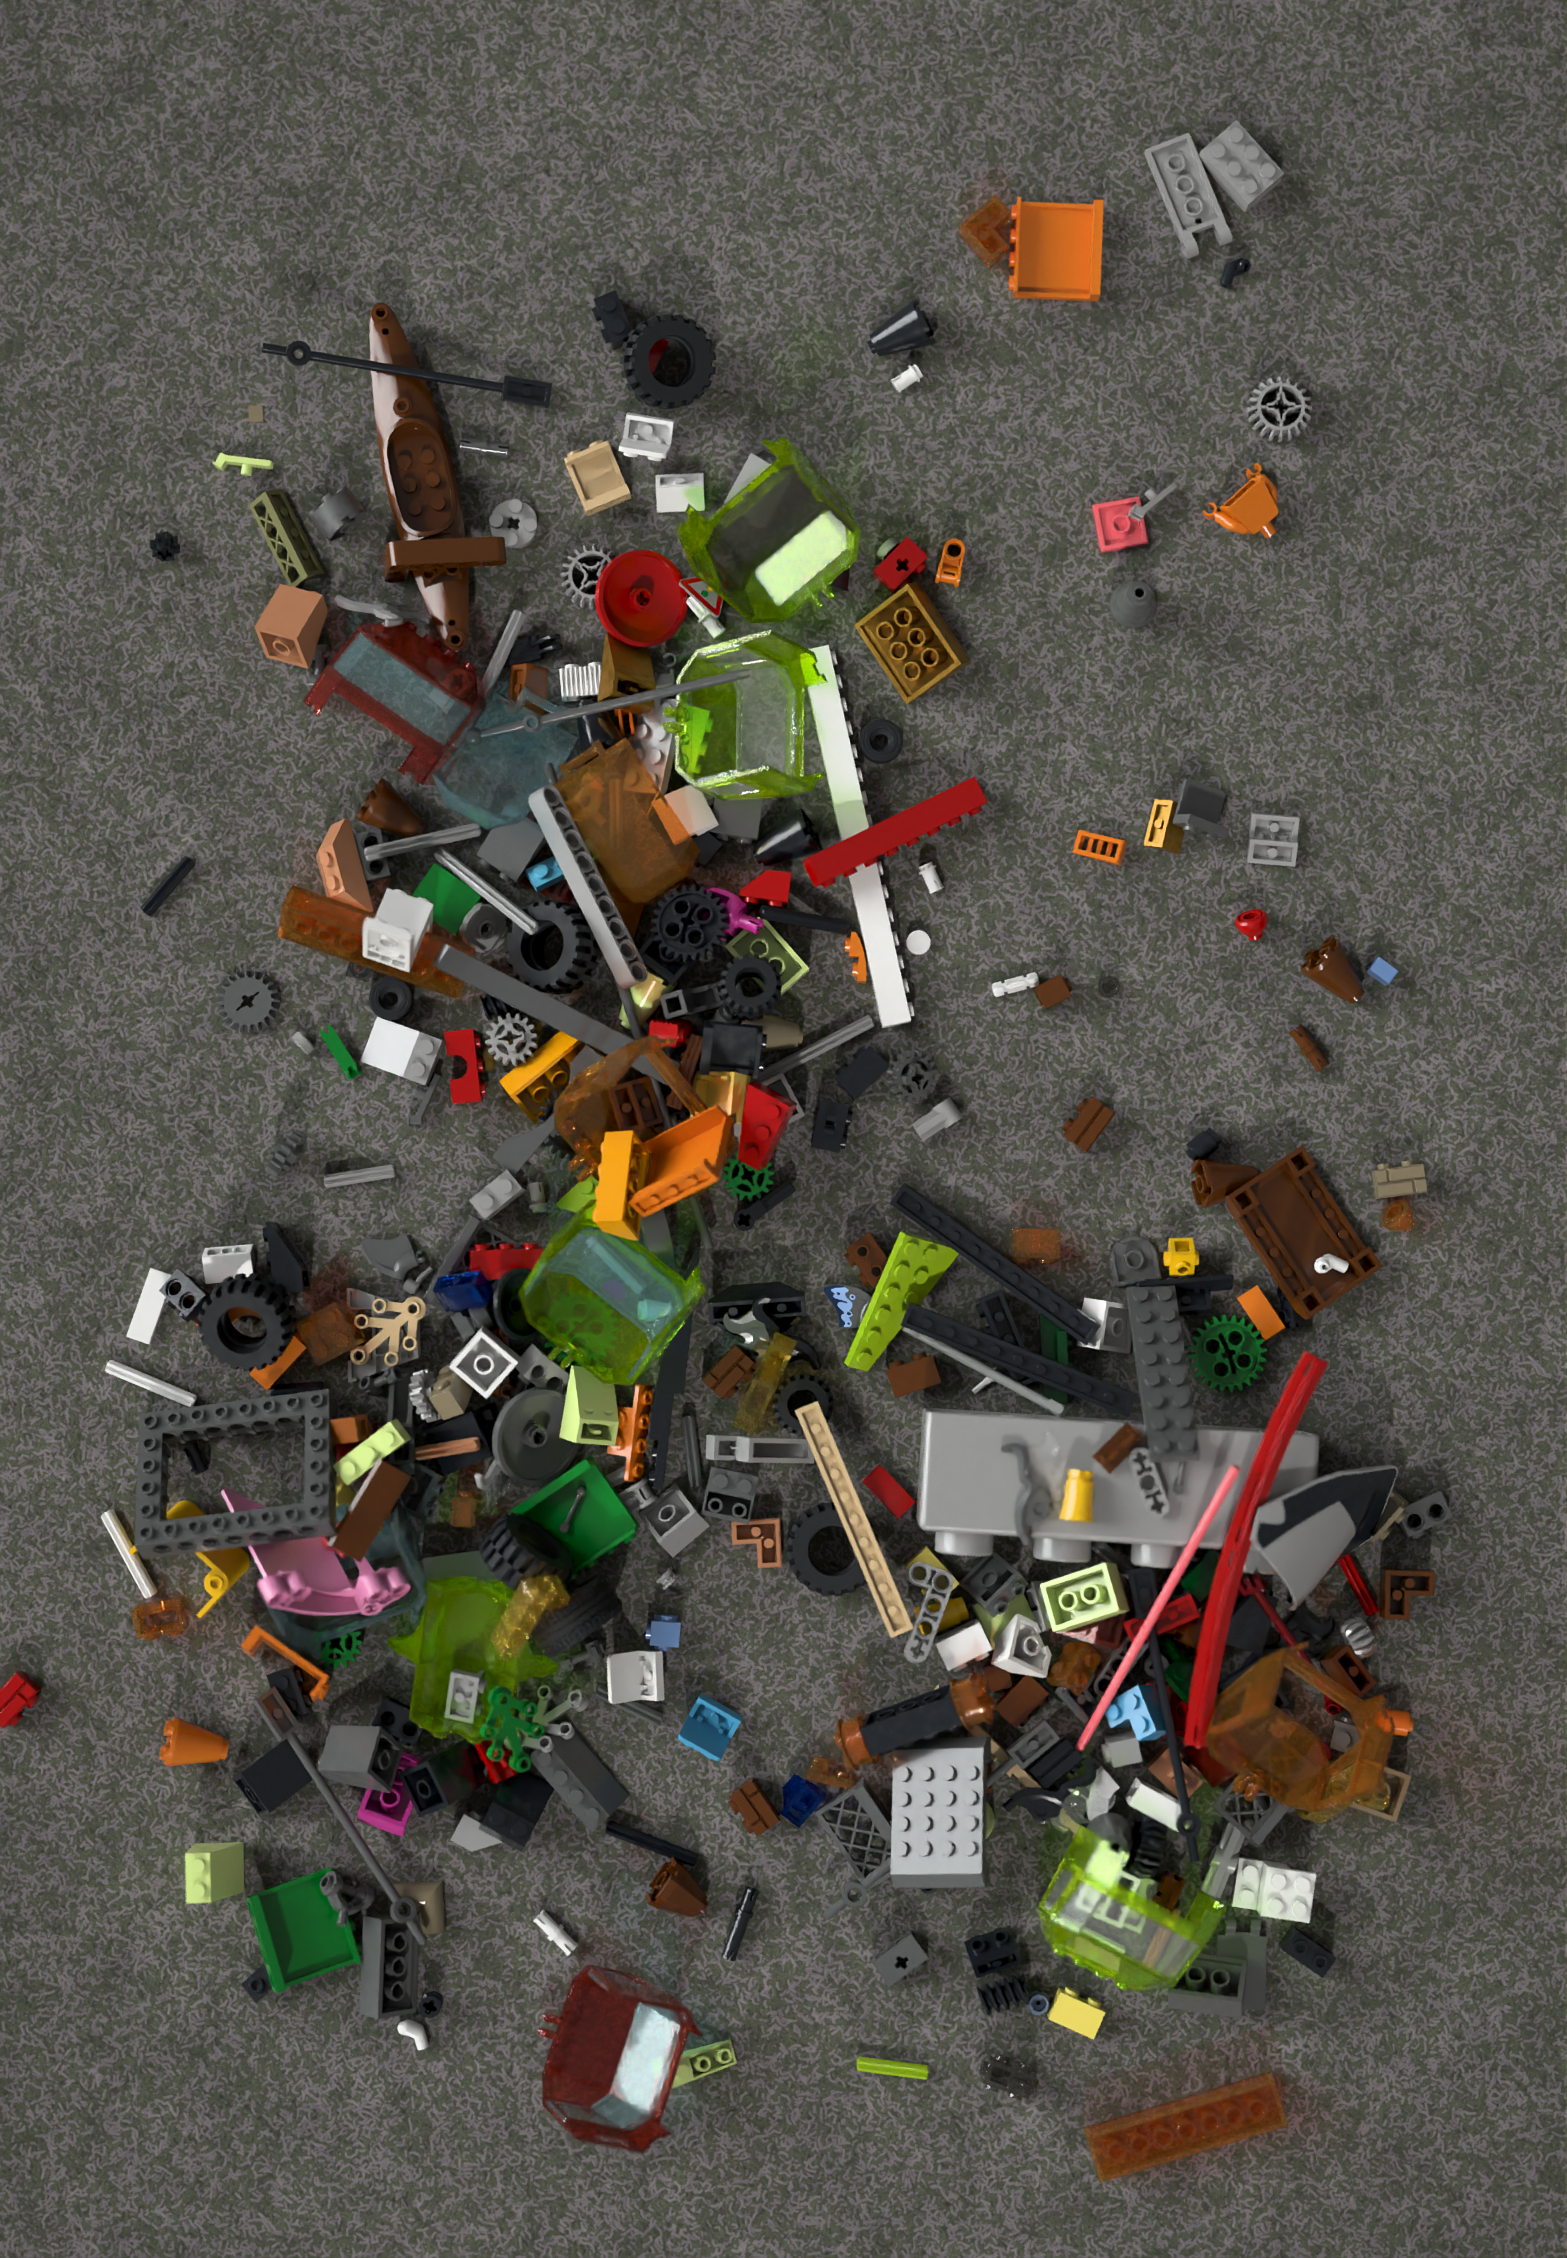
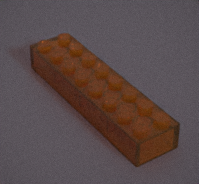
(338, 931)
(1185, 2126)

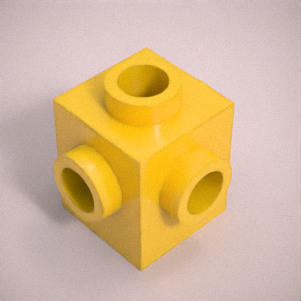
(1181, 1256)

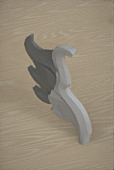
(391, 612)

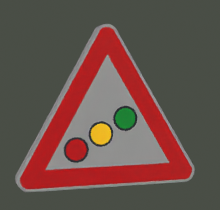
(703, 595)

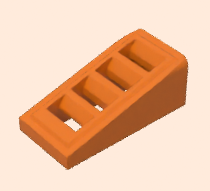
(1097, 855)

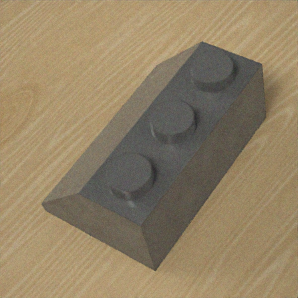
(1211, 1986)

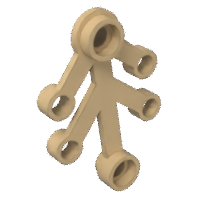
(391, 1329)

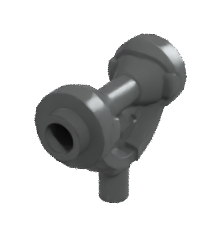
(333, 1887)

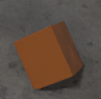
(350, 1429)

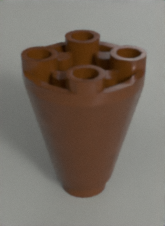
(390, 811)
(1333, 970)

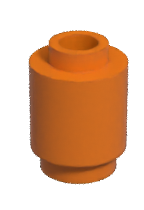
(1402, 1721)

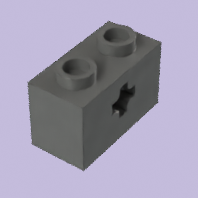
(905, 1946)

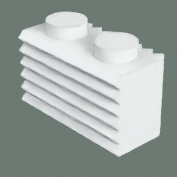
(580, 681)

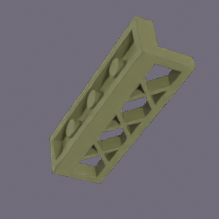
(289, 535)

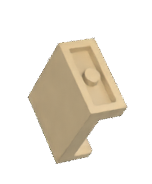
(597, 477)

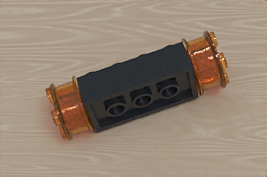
(916, 1718)

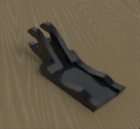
(530, 649)

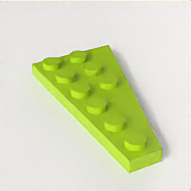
(907, 1277)

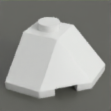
(1022, 1649)

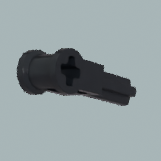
(765, 1204)

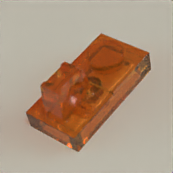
(819, 1773)

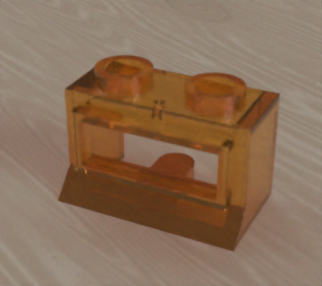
(152, 1632)

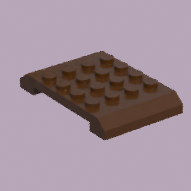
(1292, 1225)

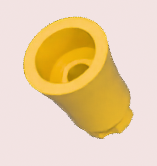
(1078, 1497)
(953, 1614)

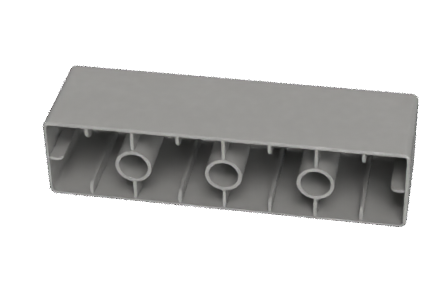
(973, 1487)

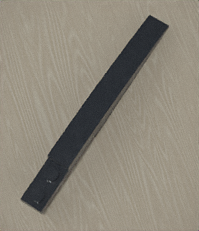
(670, 1381)

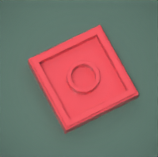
(1117, 530)

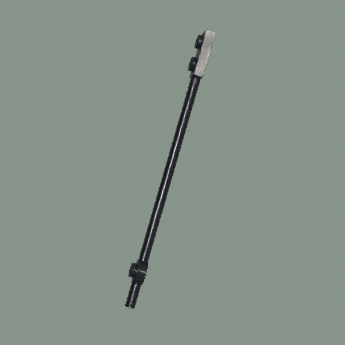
(512, 389)
(1144, 1597)

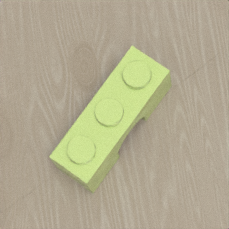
(366, 1454)

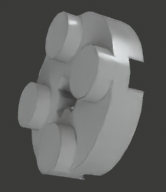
(513, 510)
(475, 919)

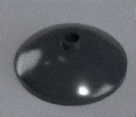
(509, 1308)

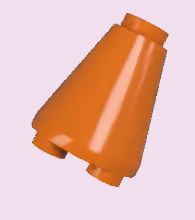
(191, 1744)

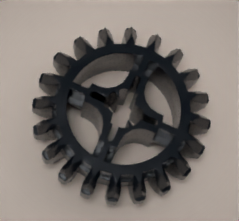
(1147, 1847)

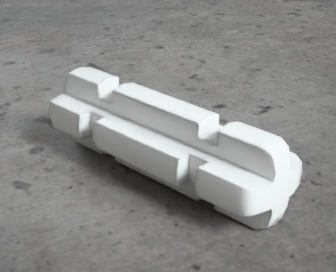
(1015, 984)

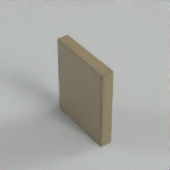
(255, 413)

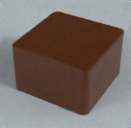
(996, 1678)

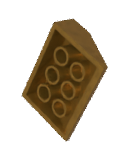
(912, 642)

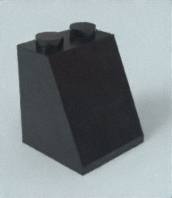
(476, 1423)
(1250, 1623)
(272, 1778)
(443, 1778)

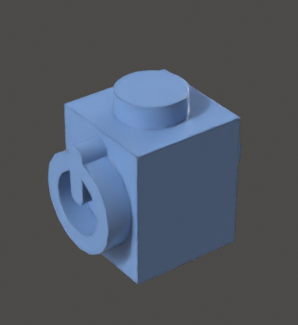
(664, 1631)

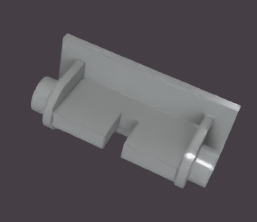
(1036, 1599)

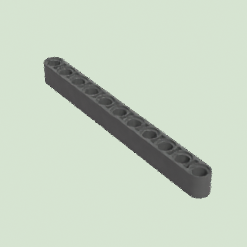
(539, 1006)

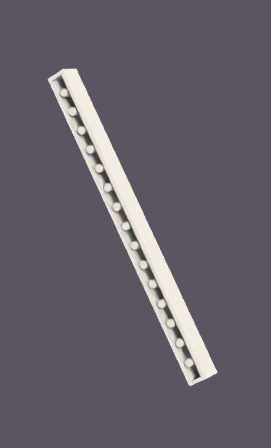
(851, 819)

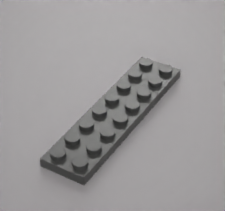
(1162, 1374)

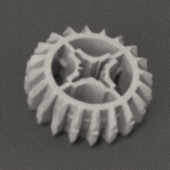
(1269, 409)
(586, 585)

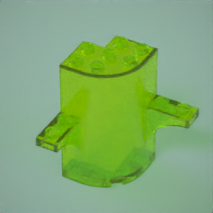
(457, 1635)

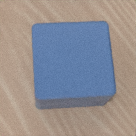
(1382, 971)

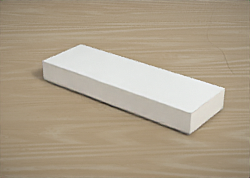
(148, 1307)

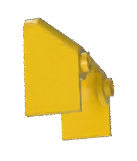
(226, 1564)

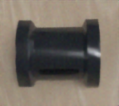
(430, 2013)

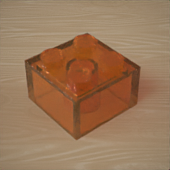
(330, 1332)

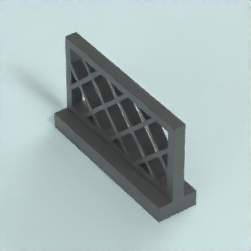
(456, 1254)
(879, 1817)
(1262, 1826)

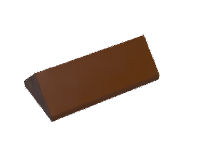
(369, 1509)

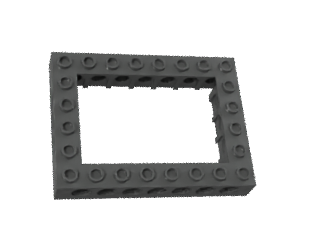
(314, 1518)

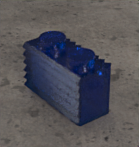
(463, 1291)

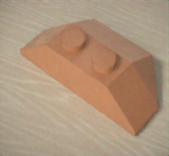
(342, 867)

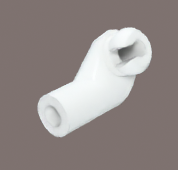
(1330, 1261)

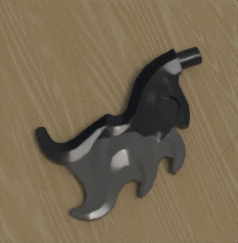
(758, 1331)

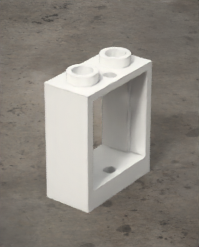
(1155, 1803)

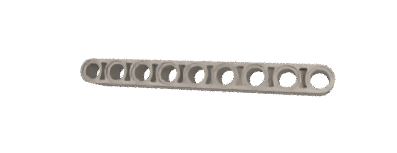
(588, 886)

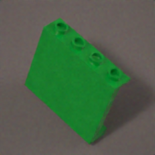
(598, 1521)
(300, 1931)

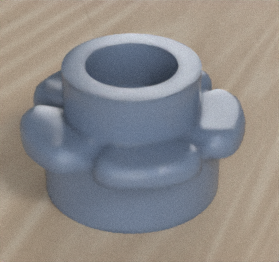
(1044, 2003)

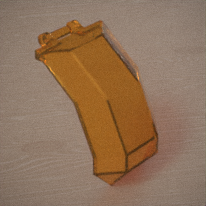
(627, 824)

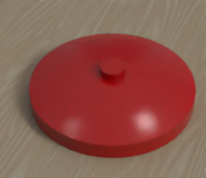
(640, 598)

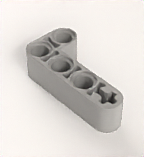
(924, 1614)

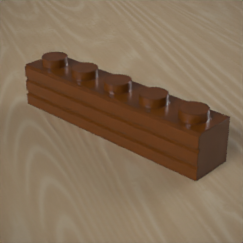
(690, 1061)

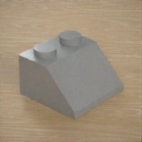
(673, 1520)

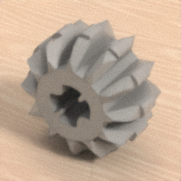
(1358, 1637)

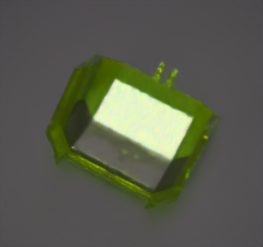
(774, 539)

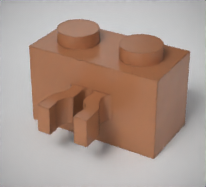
(1162, 1768)

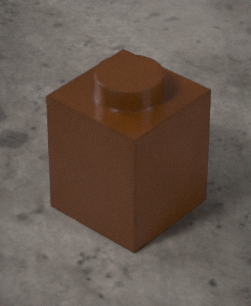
(1053, 991)

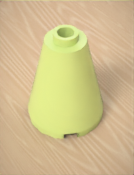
(646, 997)

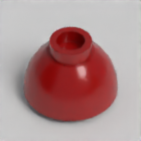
(1252, 923)

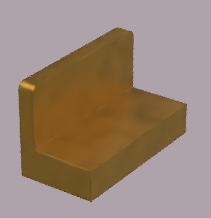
(1161, 831)

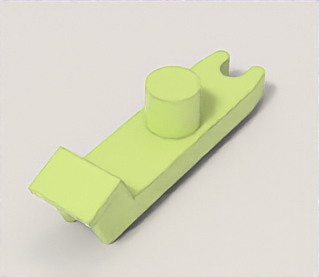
(246, 463)

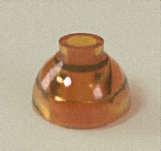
(1398, 1216)

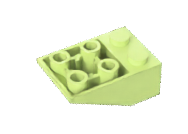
(589, 1410)

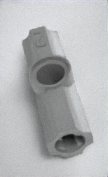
(1222, 1861)

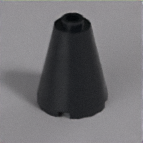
(902, 332)
(596, 727)
(789, 840)

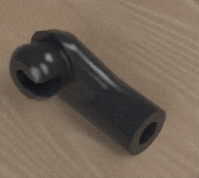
(1234, 269)

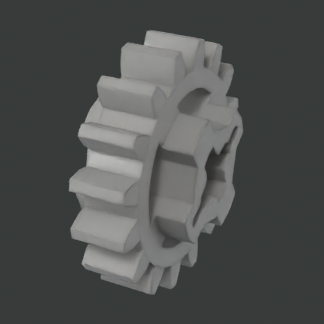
(512, 1049)
(421, 1388)

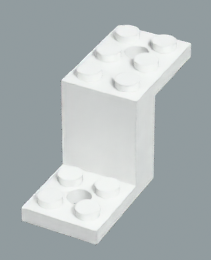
(397, 929)

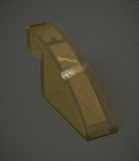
(764, 1383)

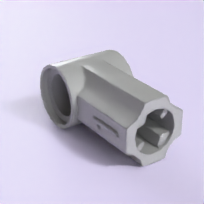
(941, 1117)

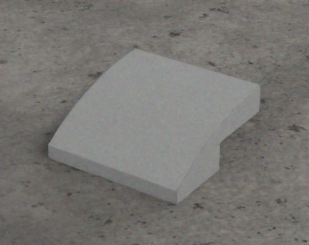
(1273, 839)

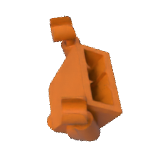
(1249, 507)

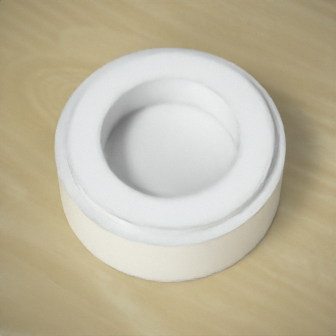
(918, 942)

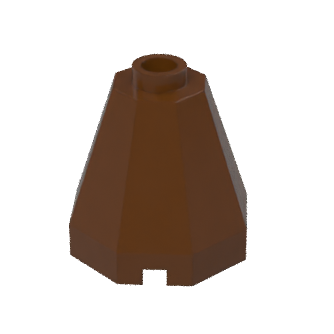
(676, 1890)

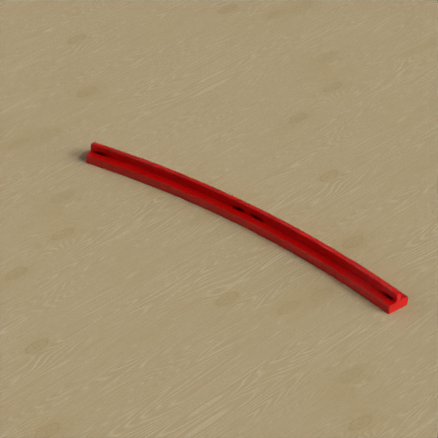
(1228, 1577)

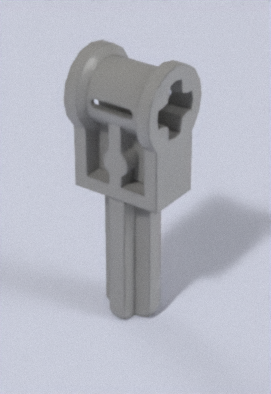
(635, 1498)

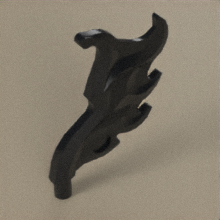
(1304, 1630)

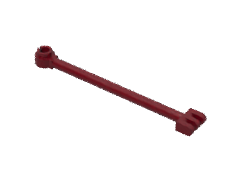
(1255, 1585)

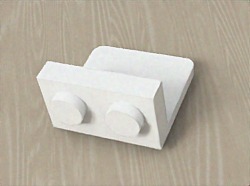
(647, 436)
(635, 1676)

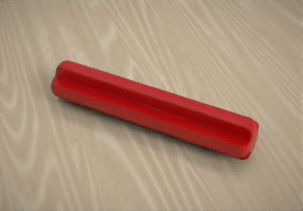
(1358, 1585)

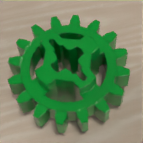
(733, 1183)
(345, 1650)

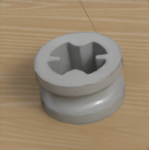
(667, 1578)

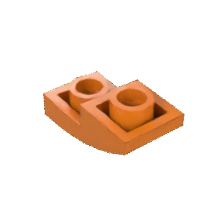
(855, 949)
(1261, 1313)

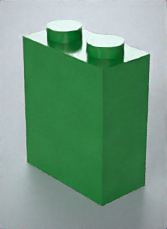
(449, 897)

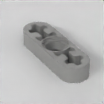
(1138, 1478)

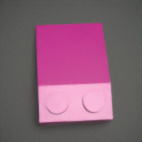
(392, 1809)

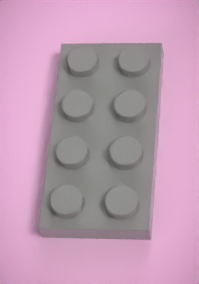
(654, 744)

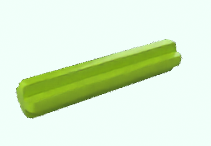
(893, 2068)

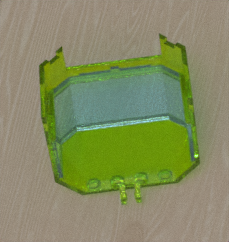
(606, 1300)

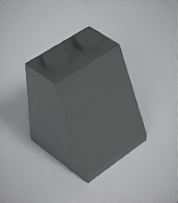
(512, 849)
(361, 1757)

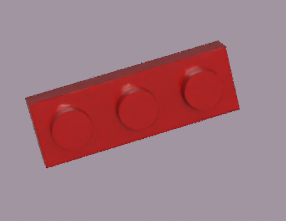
(1173, 1615)

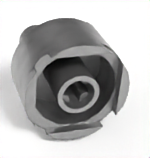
(338, 514)

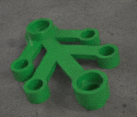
(508, 1727)

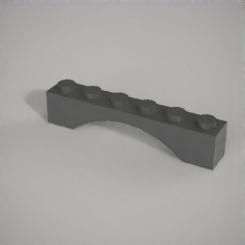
(517, 1150)

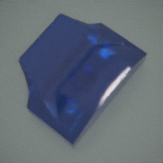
(800, 1799)

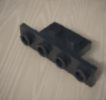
(1193, 1292)

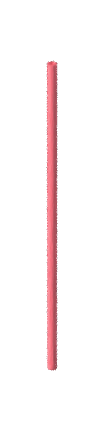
(1157, 1607)

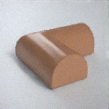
(765, 1534)

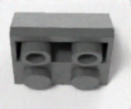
(730, 1494)

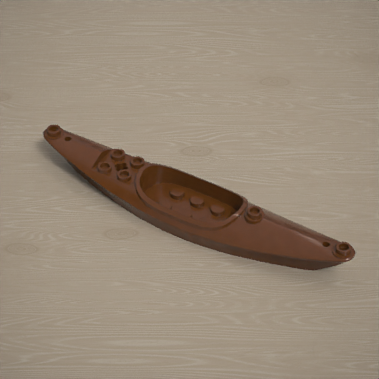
(418, 473)

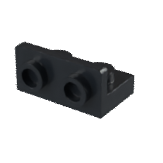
(289, 1685)

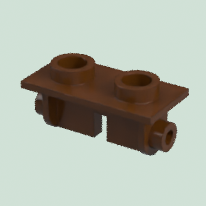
(1118, 1447)
(1169, 1890)

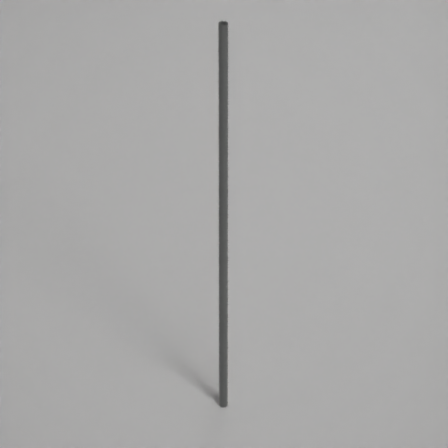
(637, 1033)

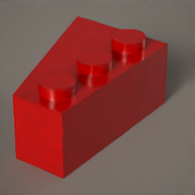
(762, 1124)

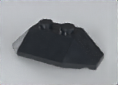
(785, 1305)

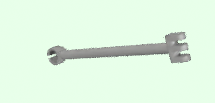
(1051, 1405)

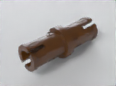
(1309, 1048)

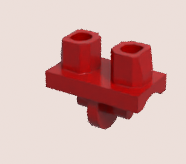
(498, 1770)

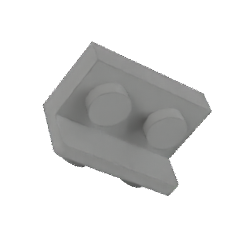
(465, 1695)

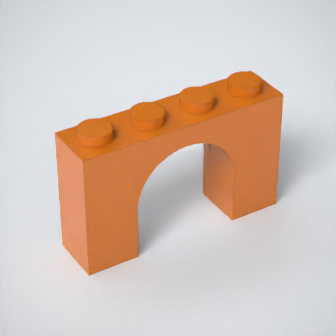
(272, 1373)

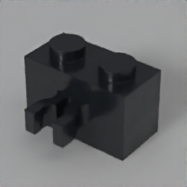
(830, 1126)

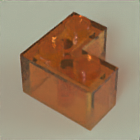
(981, 233)

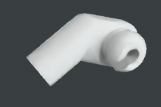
(414, 2030)

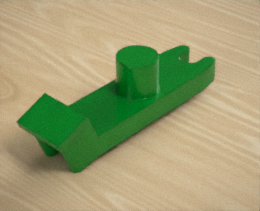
(340, 1053)

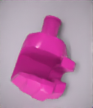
(738, 914)

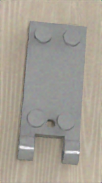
(1186, 192)

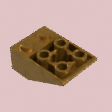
(625, 673)

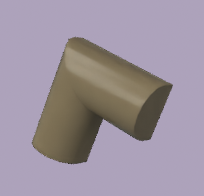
(429, 1900)

